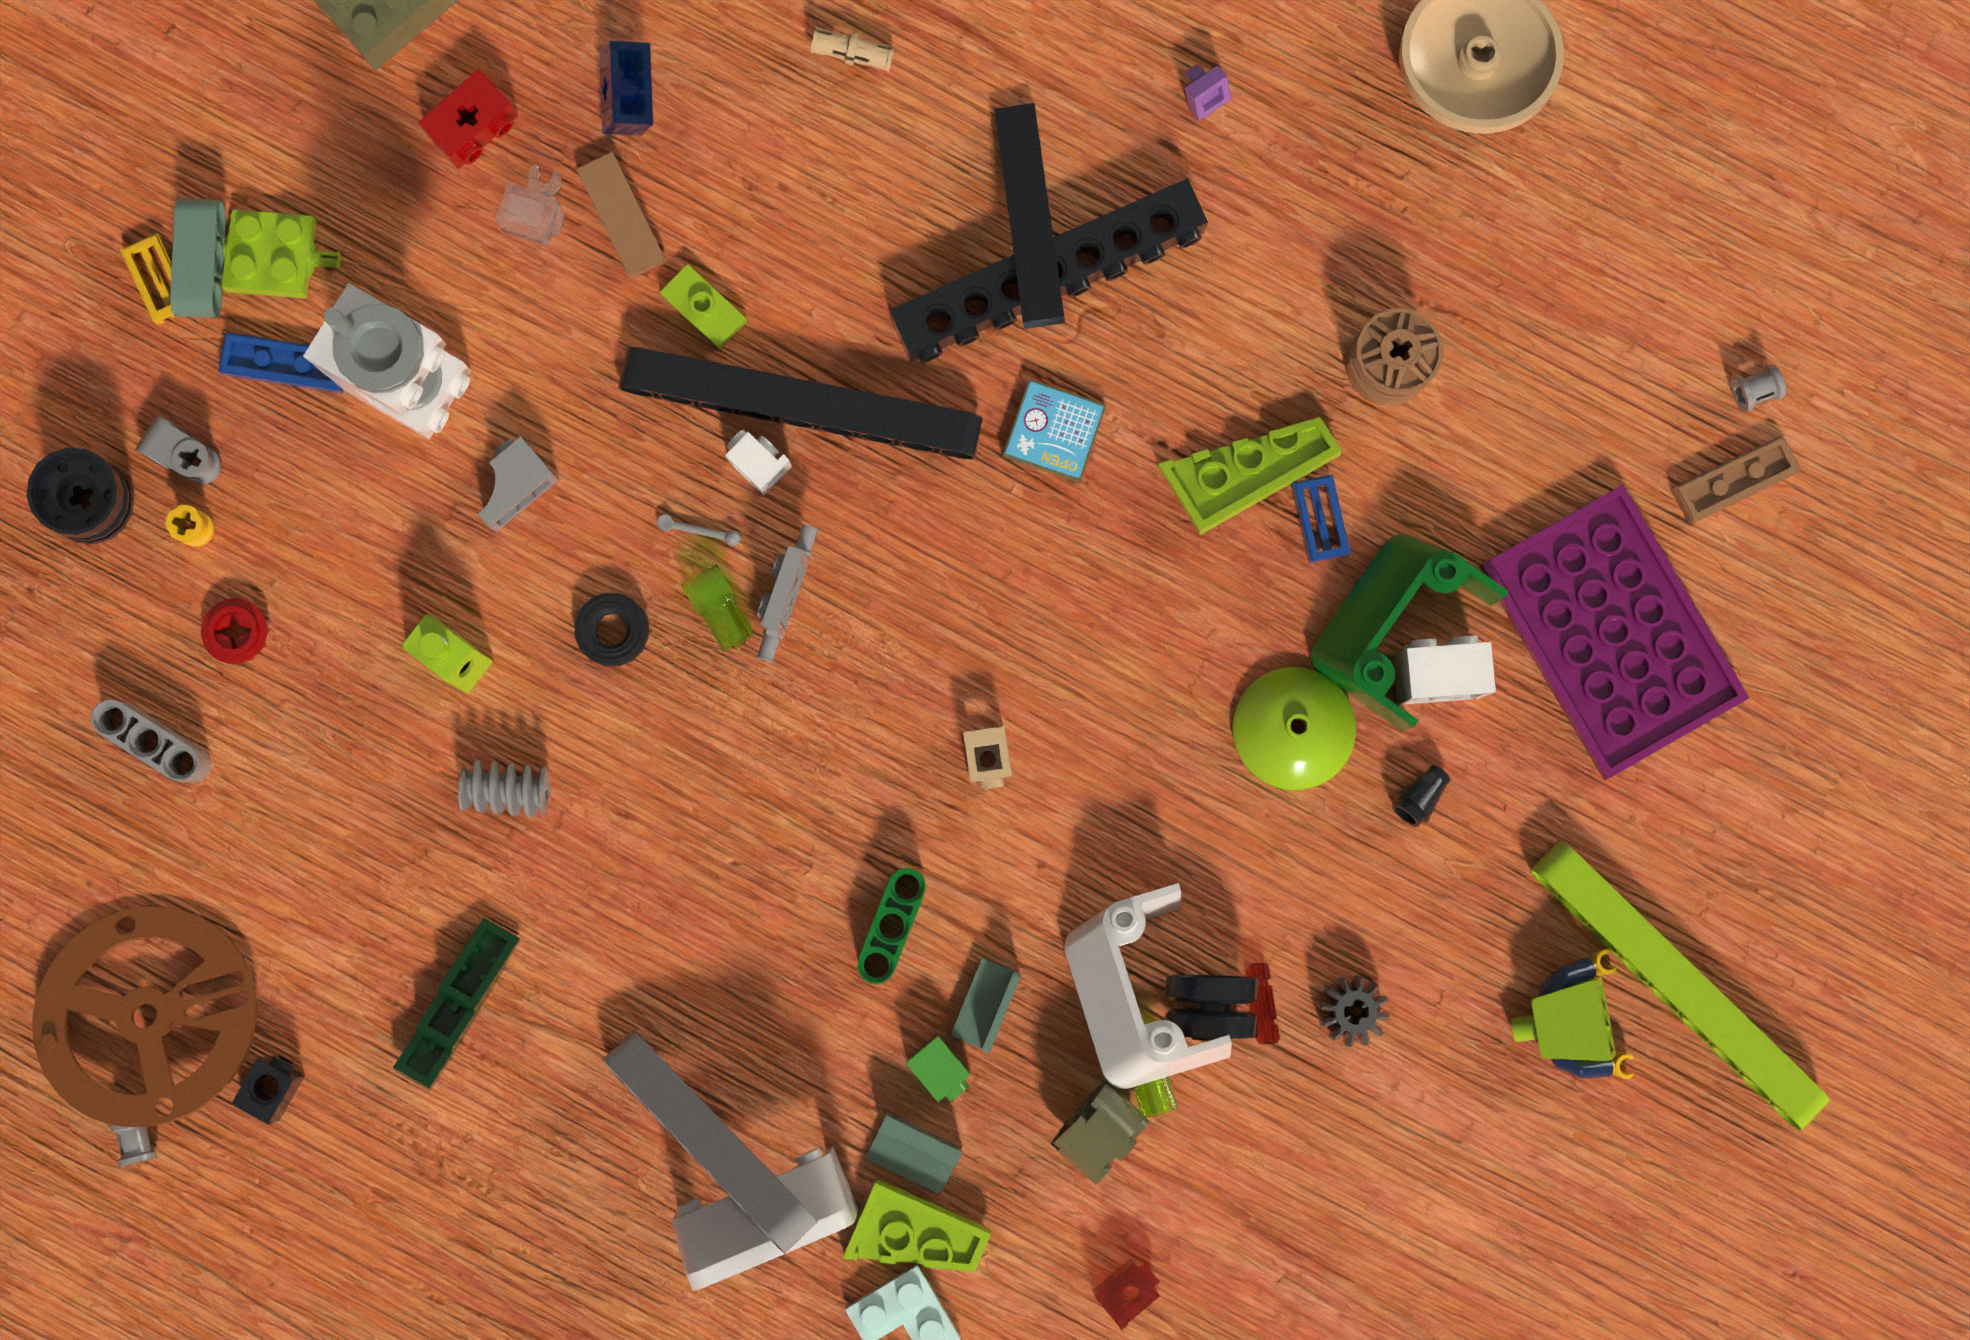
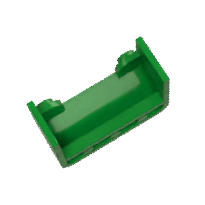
(1350, 639)

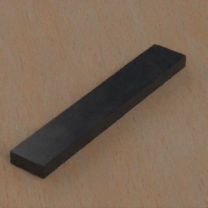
(1029, 216)

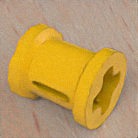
(202, 532)

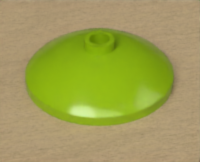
(1265, 735)

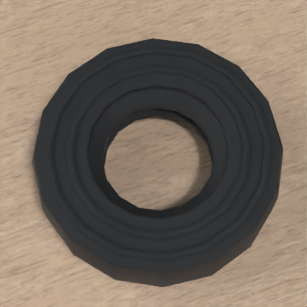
(636, 634)

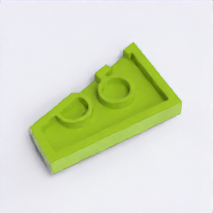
(913, 1230)

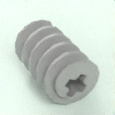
(504, 790)

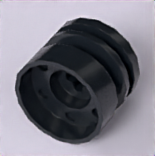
(58, 489)

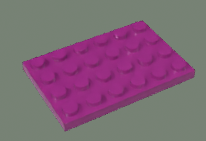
(1614, 632)

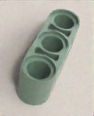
(197, 258)

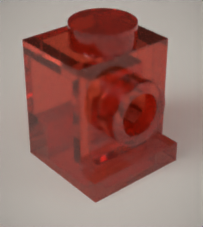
(1110, 1292)

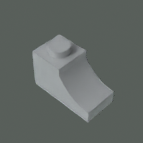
(518, 482)

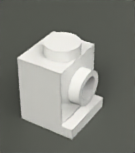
(757, 460)

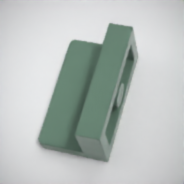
(985, 1005)
(914, 1153)

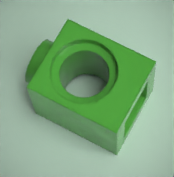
(939, 1070)

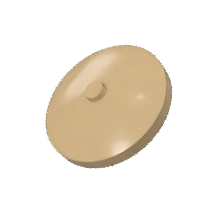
(1481, 61)

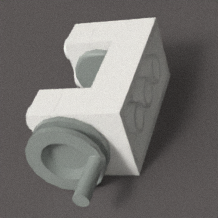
(388, 361)

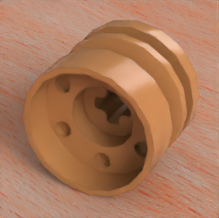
(1396, 380)

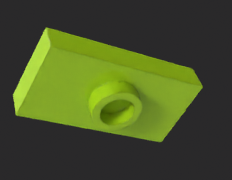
(703, 307)

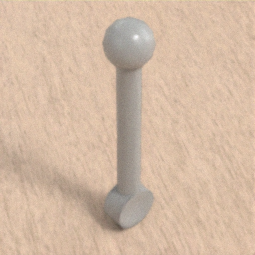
(666, 523)

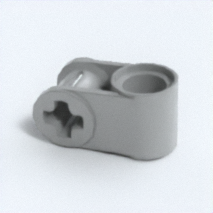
(177, 450)

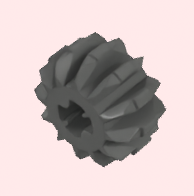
(1360, 1023)

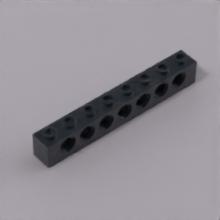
(1175, 204)

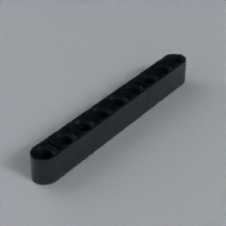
(800, 403)

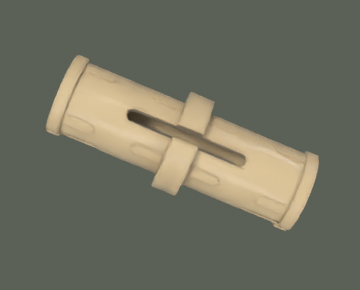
(852, 49)

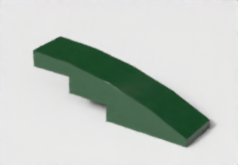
(456, 1004)

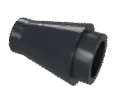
(1419, 798)

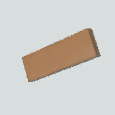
(621, 215)
(1736, 480)

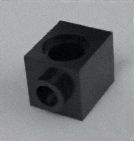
(255, 1101)

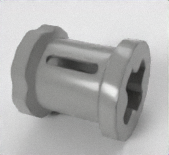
(1758, 387)
(133, 1145)

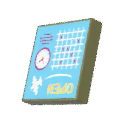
(1054, 431)

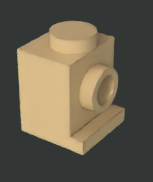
(992, 741)

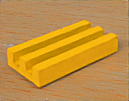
(143, 246)

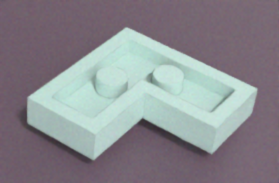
(905, 1302)

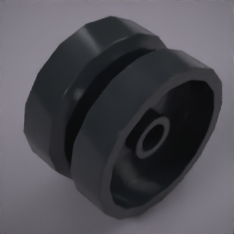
(1212, 1005)

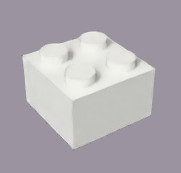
(1444, 673)

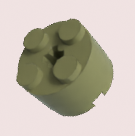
(1100, 1132)

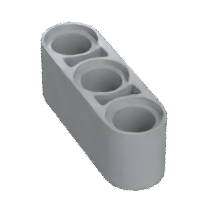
(132, 737)

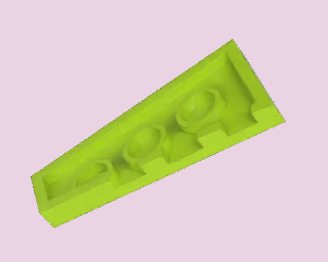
(1235, 477)

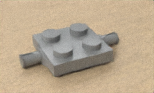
(788, 577)

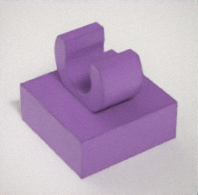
(1206, 90)

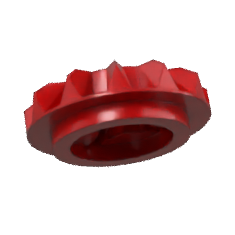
(222, 617)

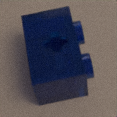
(626, 88)

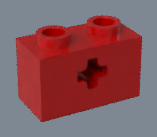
(472, 99)

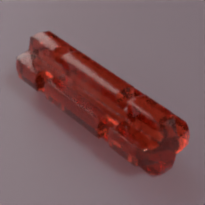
(1265, 1006)

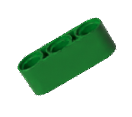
(879, 943)

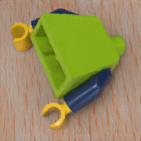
(1574, 1021)

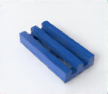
(1305, 524)

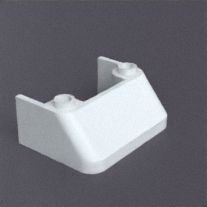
(1125, 1046)
(723, 1241)

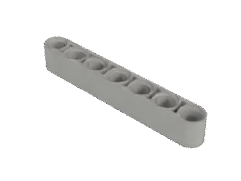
(710, 1142)

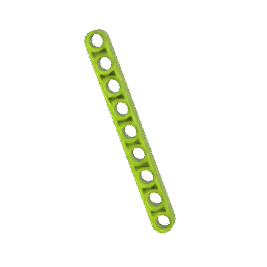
(1680, 985)

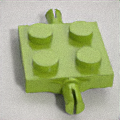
(272, 254)

